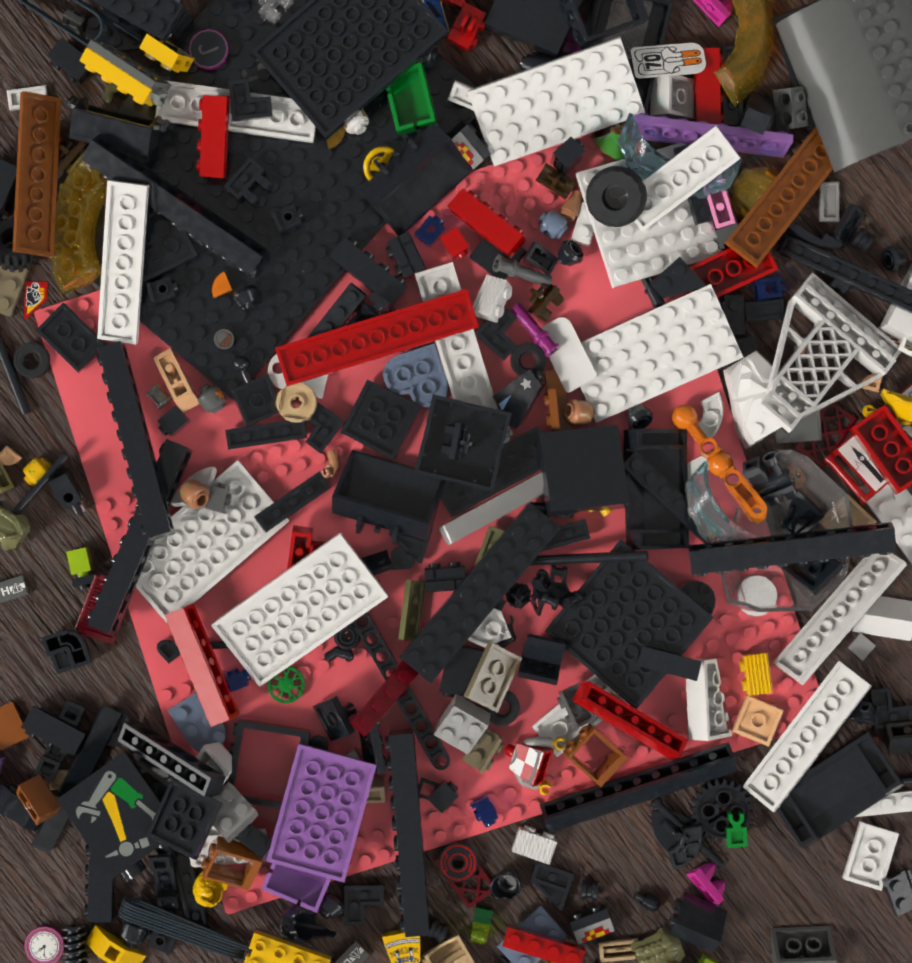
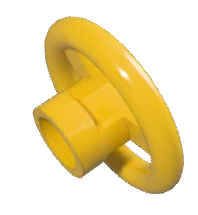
(371, 167)

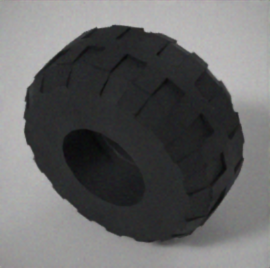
(602, 210)

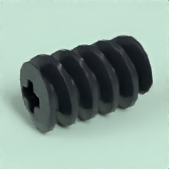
(75, 943)

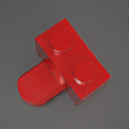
(467, 27)
(301, 544)

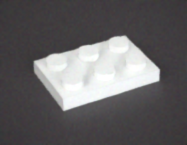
(870, 855)

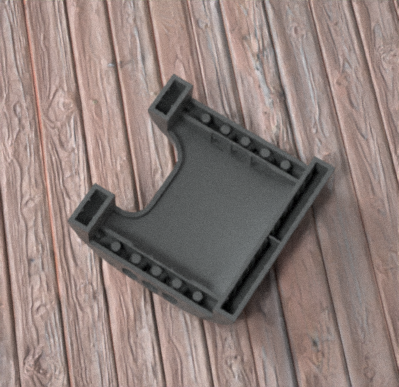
(854, 73)

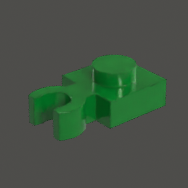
(736, 833)

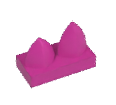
(716, 10)
(701, 879)

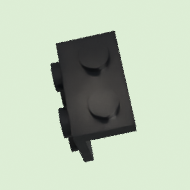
(541, 659)

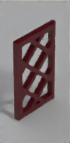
(842, 434)
(460, 890)

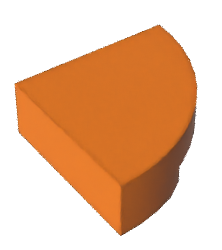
(221, 285)

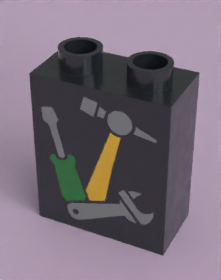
(114, 815)

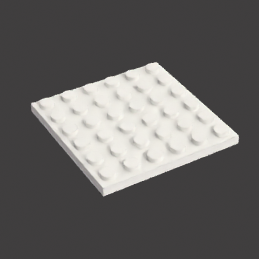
(636, 254)

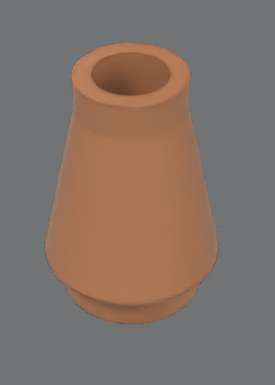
(571, 207)

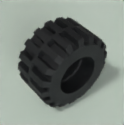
(8, 258)

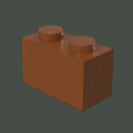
(38, 799)

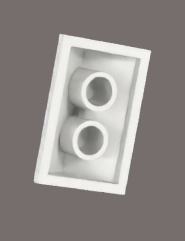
(887, 618)

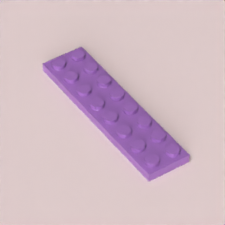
(686, 132)

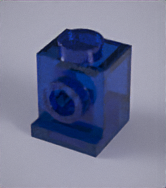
(430, 238)
(776, 285)
(237, 679)
(484, 810)

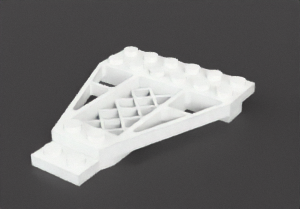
(845, 328)

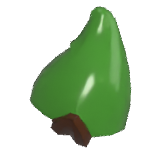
(608, 140)

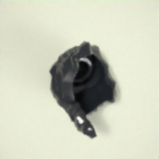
(300, 925)

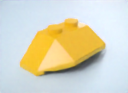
(899, 406)

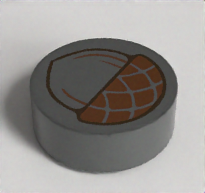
(224, 339)

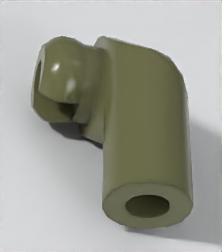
(109, 93)

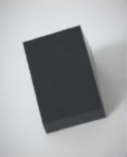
(540, 258)

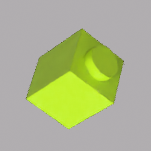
(80, 561)

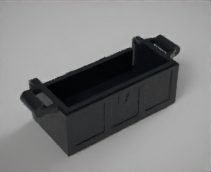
(125, 131)

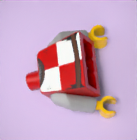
(531, 761)

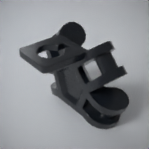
(555, 592)

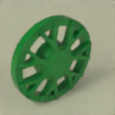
(286, 685)

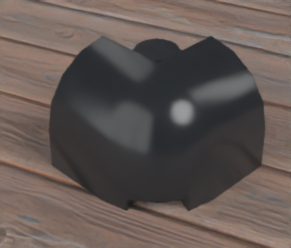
(67, 650)

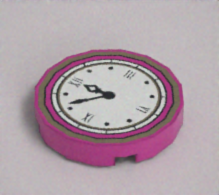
(44, 945)

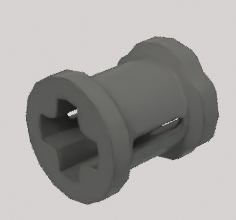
(158, 396)

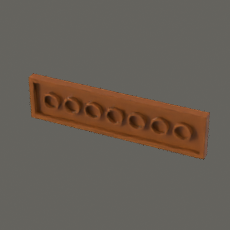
(36, 174)
(781, 201)

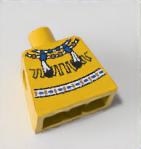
(402, 948)

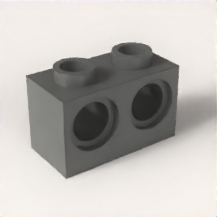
(790, 108)

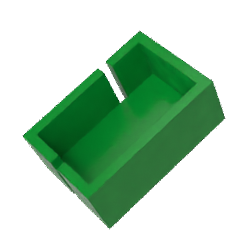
(412, 101)

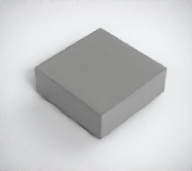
(861, 646)

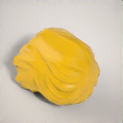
(208, 892)

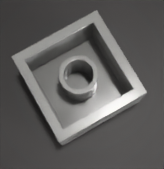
(462, 724)
(234, 813)

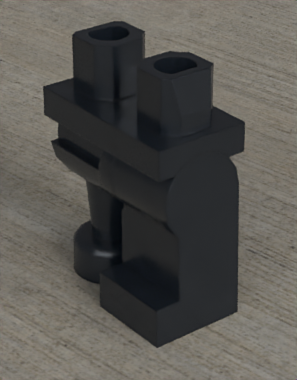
(767, 484)

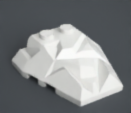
(746, 389)

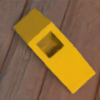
(111, 948)

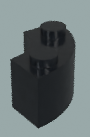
(14, 809)

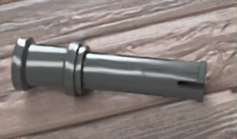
(513, 269)

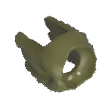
(12, 529)
(658, 948)

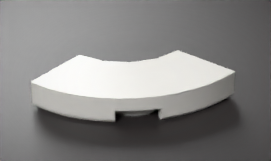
(711, 414)
(204, 476)

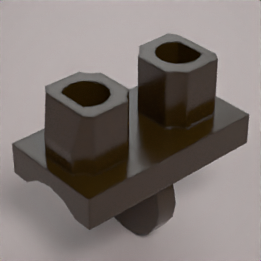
(72, 156)
(555, 181)
(542, 298)

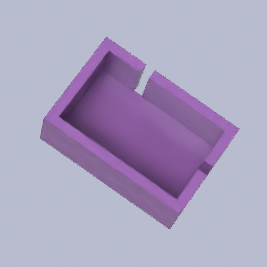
(295, 885)

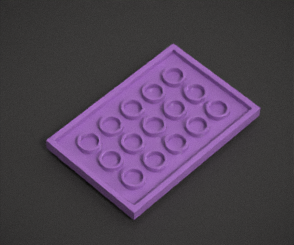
(321, 812)

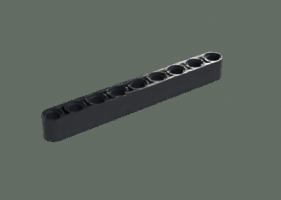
(409, 697)

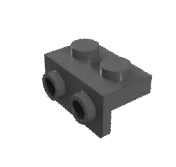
(577, 715)

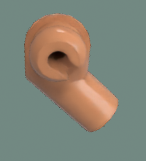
(332, 466)

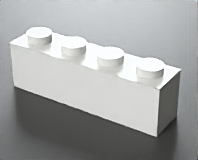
(705, 704)

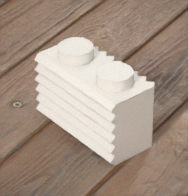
(583, 229)
(492, 298)
(534, 844)

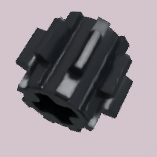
(518, 595)

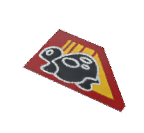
(34, 296)

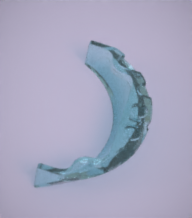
(646, 160)
(706, 514)

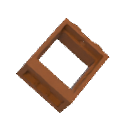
(608, 766)
(226, 874)

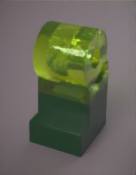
(481, 923)

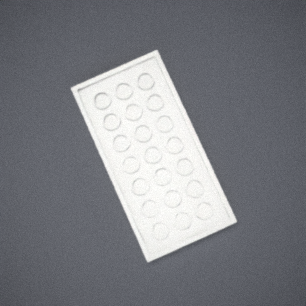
(556, 101)
(658, 352)
(205, 545)
(299, 609)

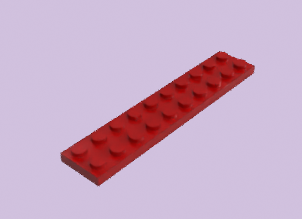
(377, 337)

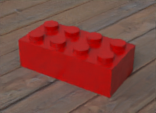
(730, 271)
(886, 447)

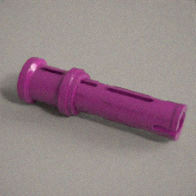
(540, 336)

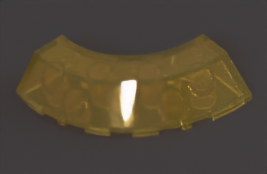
(752, 49)
(75, 224)

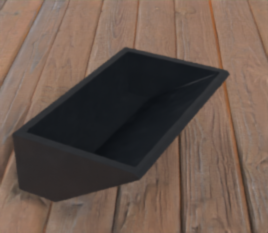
(415, 178)
(387, 496)

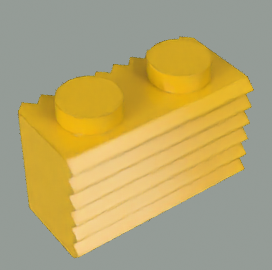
(756, 673)

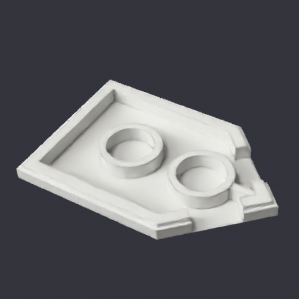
(491, 629)

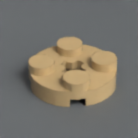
(288, 410)

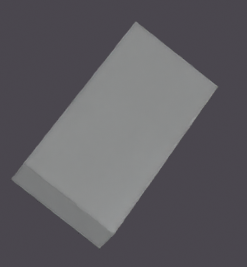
(829, 202)

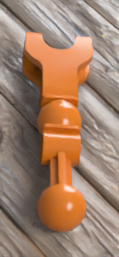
(721, 465)

